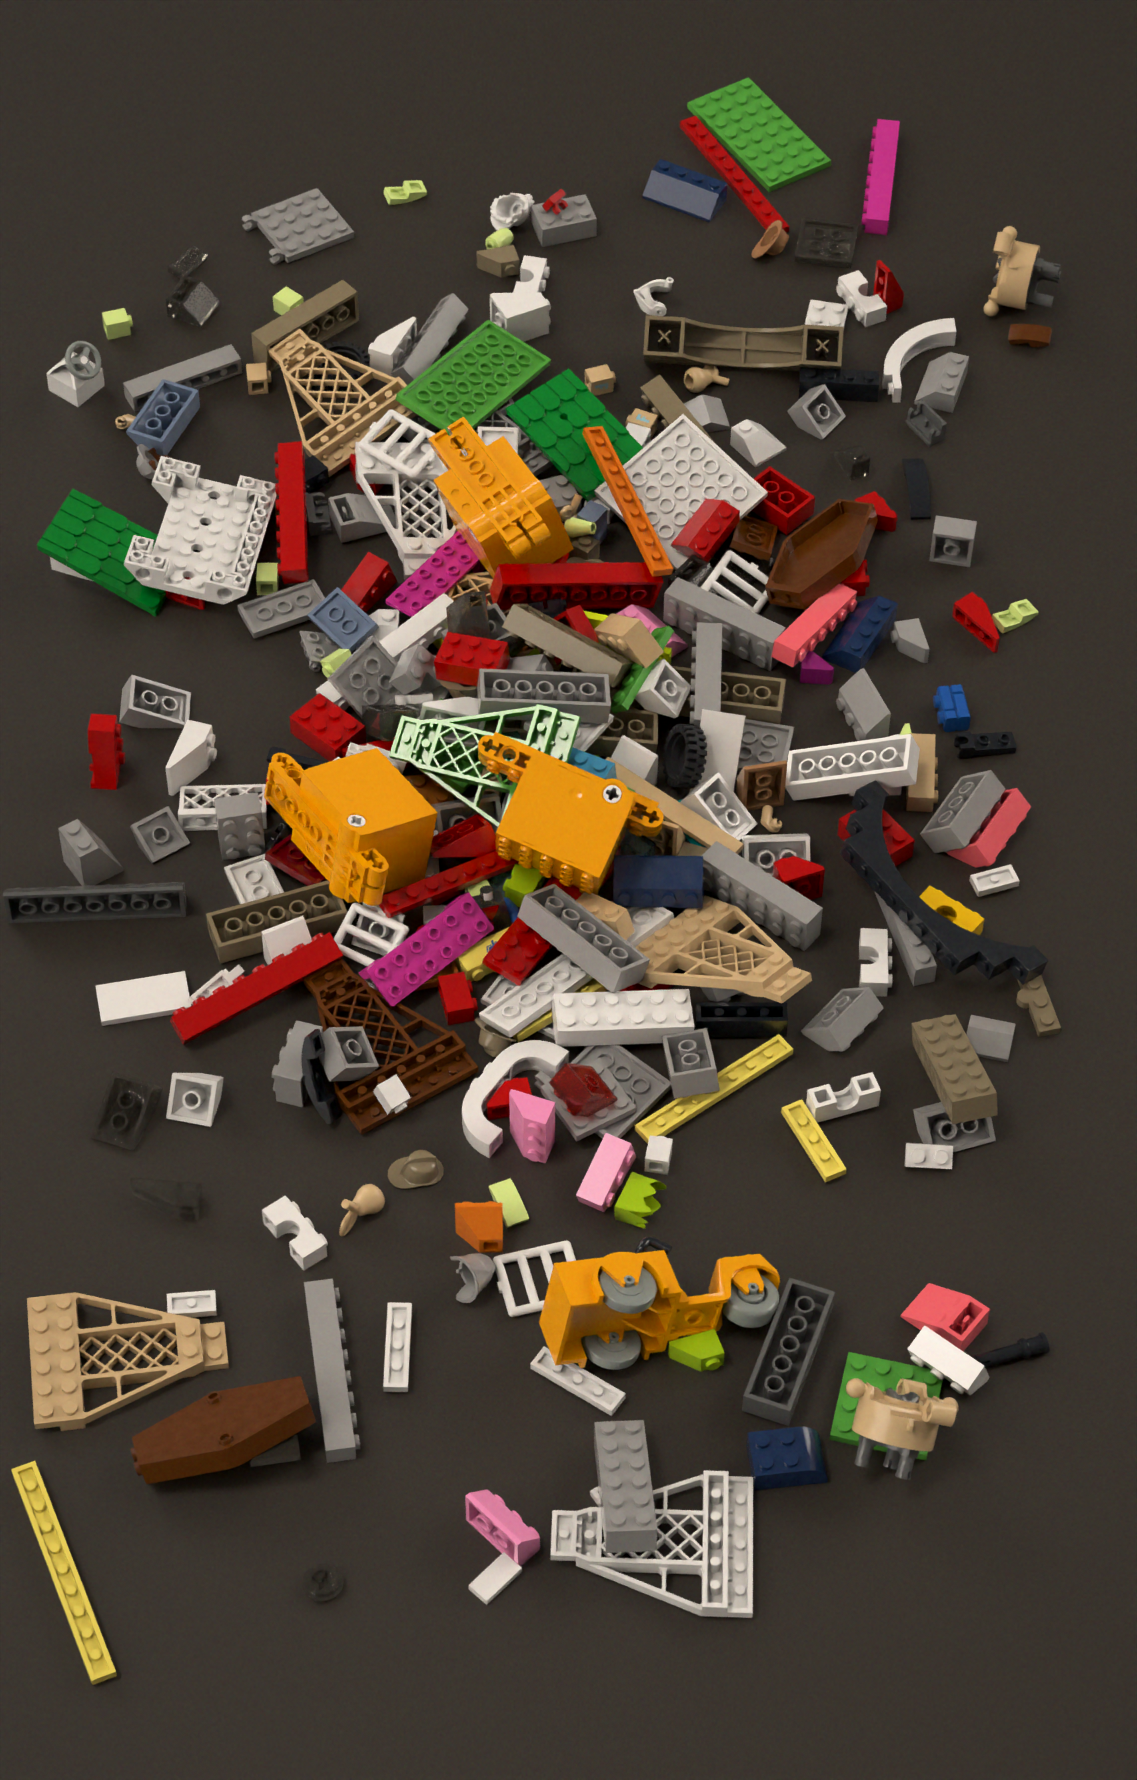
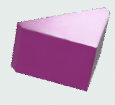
(815, 670)

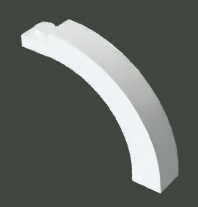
(913, 342)

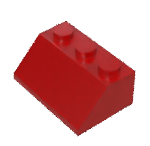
(707, 529)

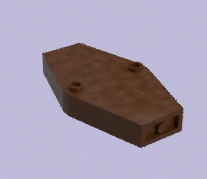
(821, 554)
(222, 1430)

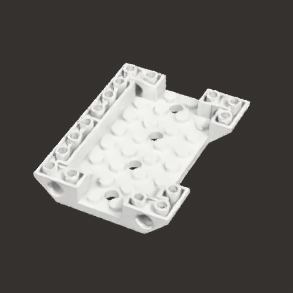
(226, 545)

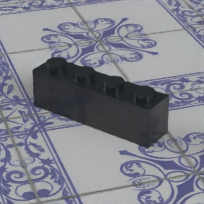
(842, 383)
(742, 1019)

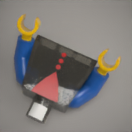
(498, 909)

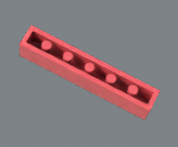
(814, 625)

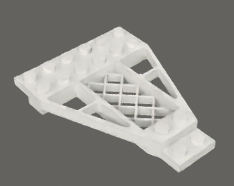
(411, 550)
(725, 1547)

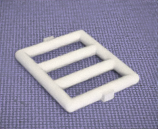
(397, 463)
(751, 569)
(379, 917)
(521, 1257)

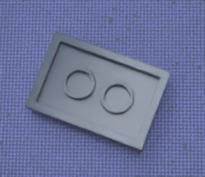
(342, 620)

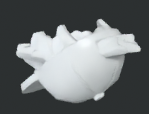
(510, 210)

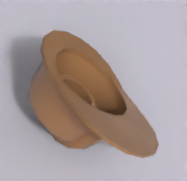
(772, 241)

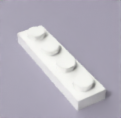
(397, 1347)
(578, 1382)

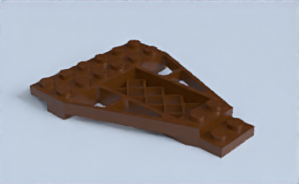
(420, 1070)

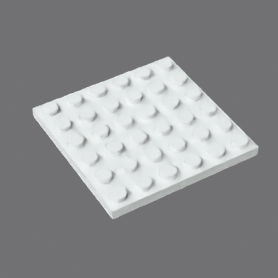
(677, 476)

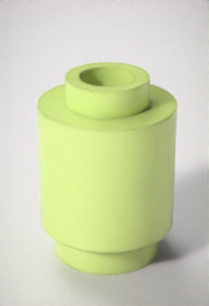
(500, 238)

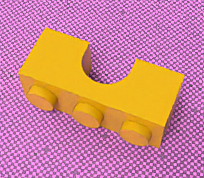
(953, 910)

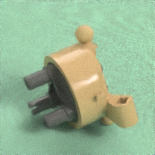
(1019, 274)
(898, 1420)

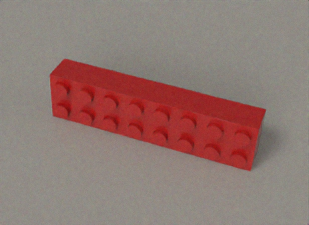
(577, 583)

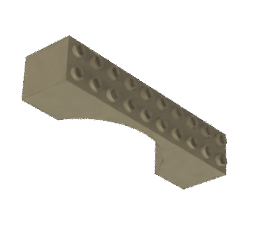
(698, 343)

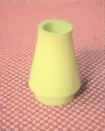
(578, 527)

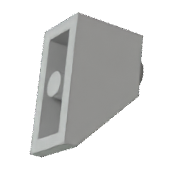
(910, 639)

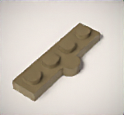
(1036, 998)

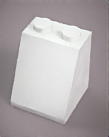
(521, 314)

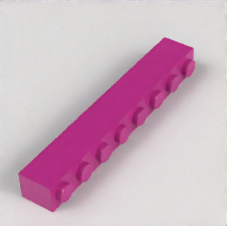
(881, 178)

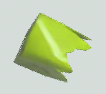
(637, 1200)

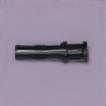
(1023, 1348)

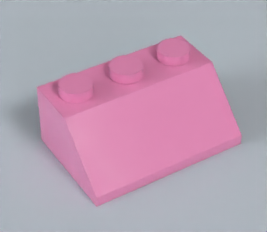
(651, 623)
(532, 1125)
(501, 1526)

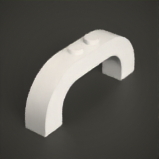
(517, 1058)

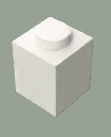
(392, 1095)
(658, 1154)

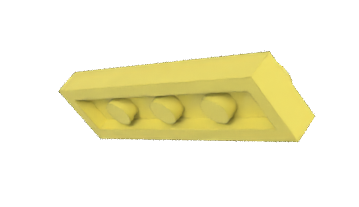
(813, 1140)

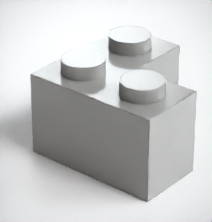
(415, 670)

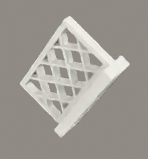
(205, 817)

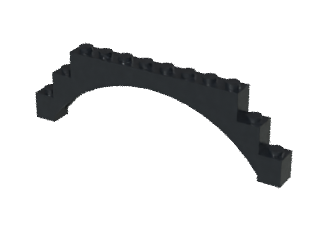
(949, 942)

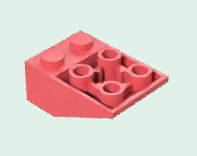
(948, 1314)

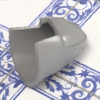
(476, 1272)

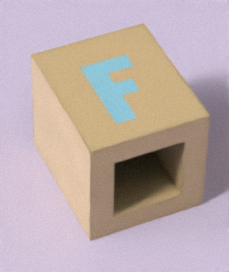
(600, 380)
(643, 419)

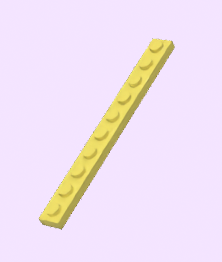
(64, 1573)

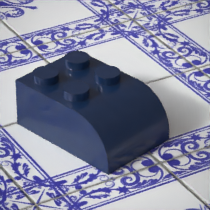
(785, 1458)

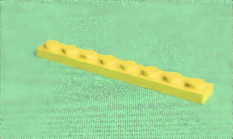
(729, 1080)

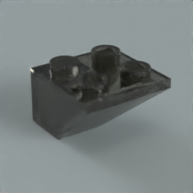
(470, 615)

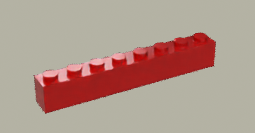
(292, 512)
(256, 988)

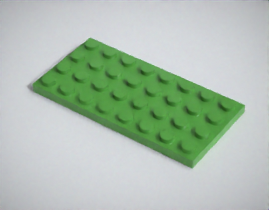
(759, 134)
(473, 378)

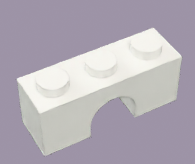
(532, 275)
(866, 308)
(875, 947)
(859, 1095)
(285, 1218)

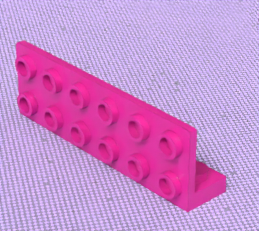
(436, 576)
(428, 949)

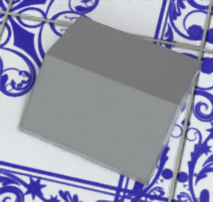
(709, 413)
(159, 835)
(990, 1037)

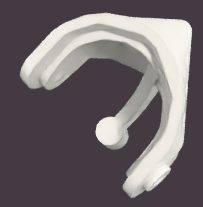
(649, 305)

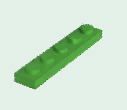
(638, 674)

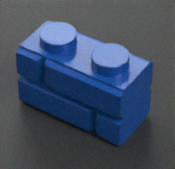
(952, 708)

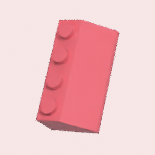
(994, 830)

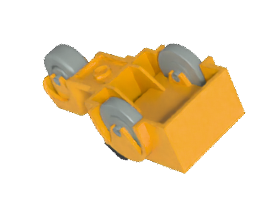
(636, 1305)

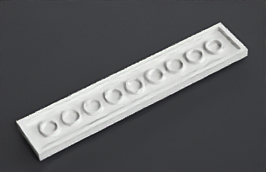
(561, 975)

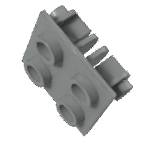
(316, 648)

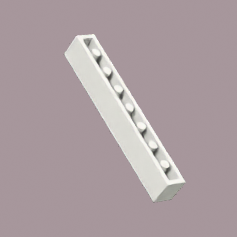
(421, 629)

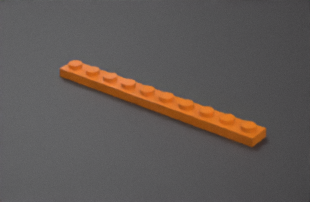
(627, 501)

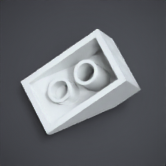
(391, 346)
(451, 709)
(191, 755)
(720, 806)

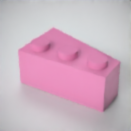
(606, 1172)

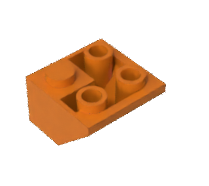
(480, 1225)

